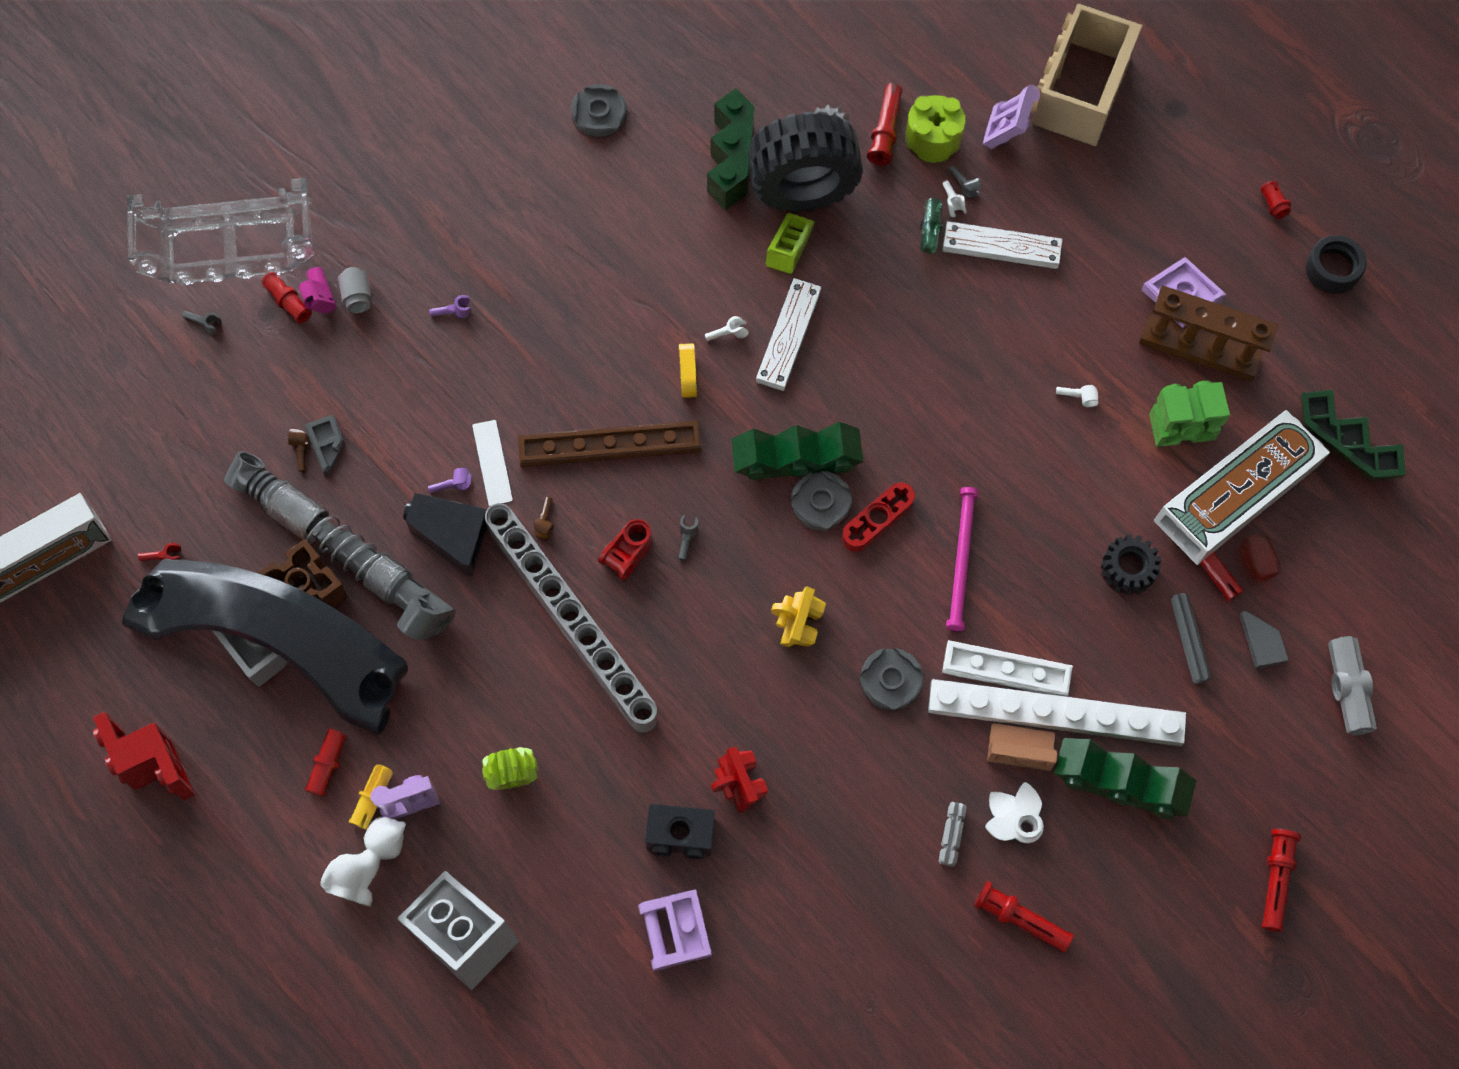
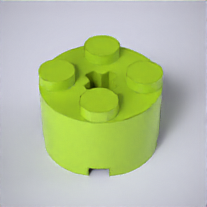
(935, 127)

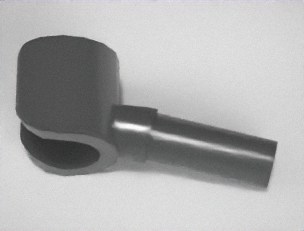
(968, 187)
(204, 320)
(687, 533)

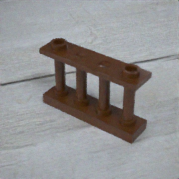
(1203, 347)

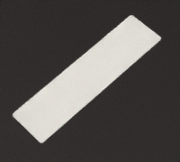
(492, 462)

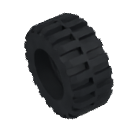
(805, 161)

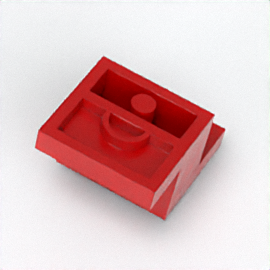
(142, 756)

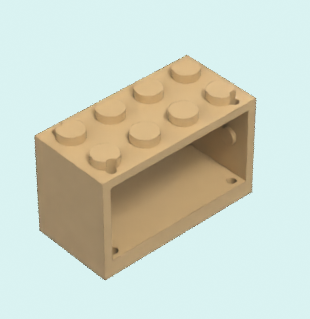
(1099, 33)

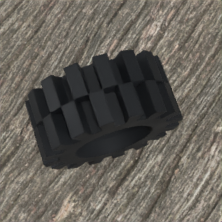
(1140, 550)

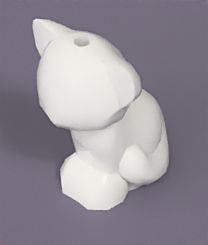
(351, 874)

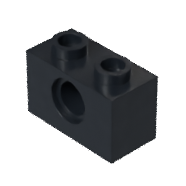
(665, 818)

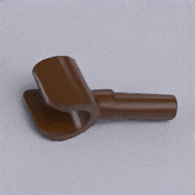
(301, 440)
(543, 527)

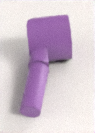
(455, 308)
(460, 481)

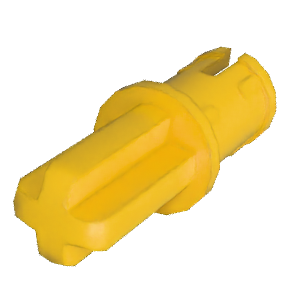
(365, 808)

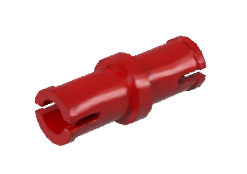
(286, 297)
(325, 762)

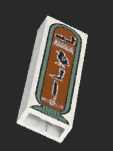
(1241, 487)
(48, 544)

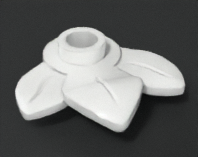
(1012, 812)

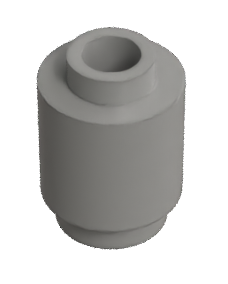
(355, 290)

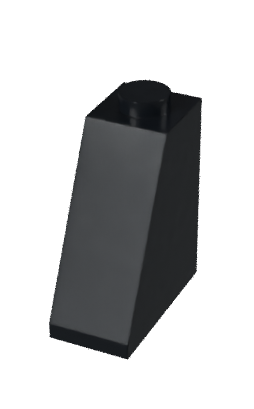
(448, 528)

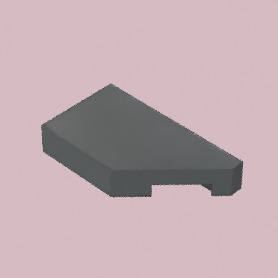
(326, 441)
(1263, 642)

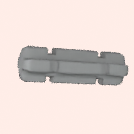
(952, 834)

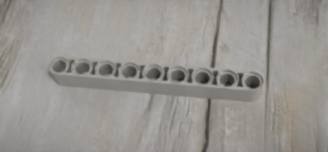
(573, 630)

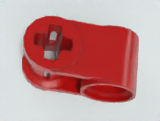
(623, 553)

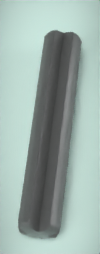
(1190, 638)

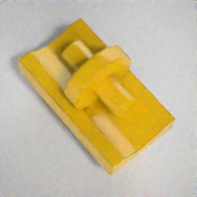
(793, 615)

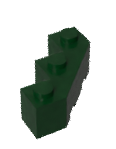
(729, 149)
(1350, 438)
(797, 451)
(1125, 778)

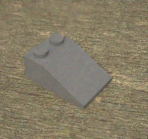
(459, 929)

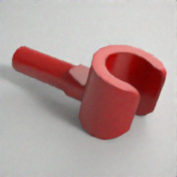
(160, 555)

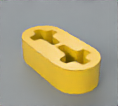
(687, 370)

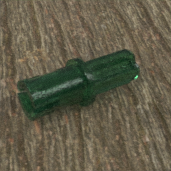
(931, 225)

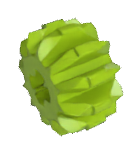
(509, 768)

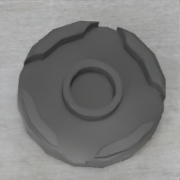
(598, 110)
(821, 500)
(891, 679)

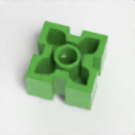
(1189, 413)

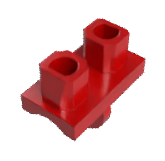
(735, 781)

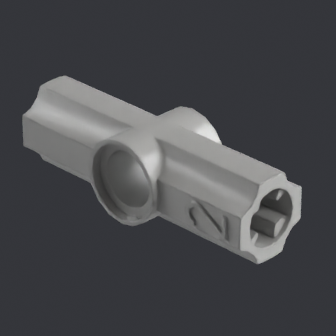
(1352, 685)

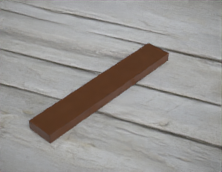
(609, 443)

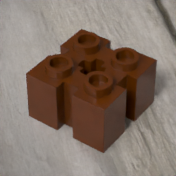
(307, 568)

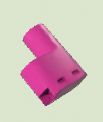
(317, 292)

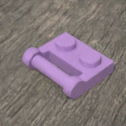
(1010, 117)
(411, 797)
(686, 928)

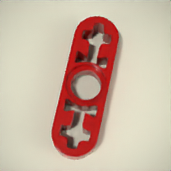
(868, 537)

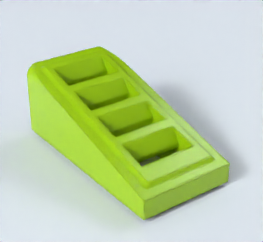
(783, 258)

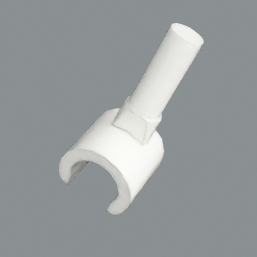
(955, 202)
(733, 327)
(1088, 393)

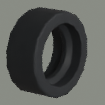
(1340, 245)

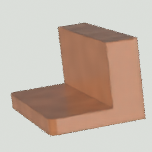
(1022, 747)

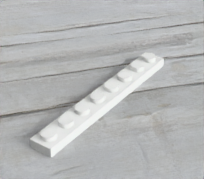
(1057, 712)

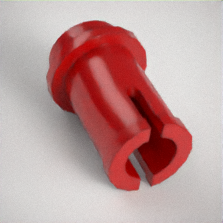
(1274, 197)

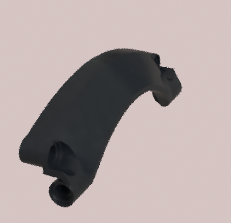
(326, 646)

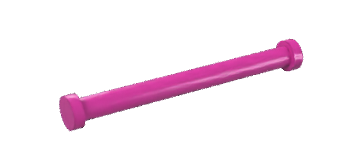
(955, 622)

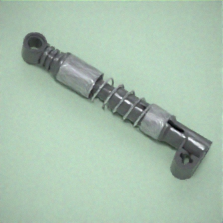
(424, 612)

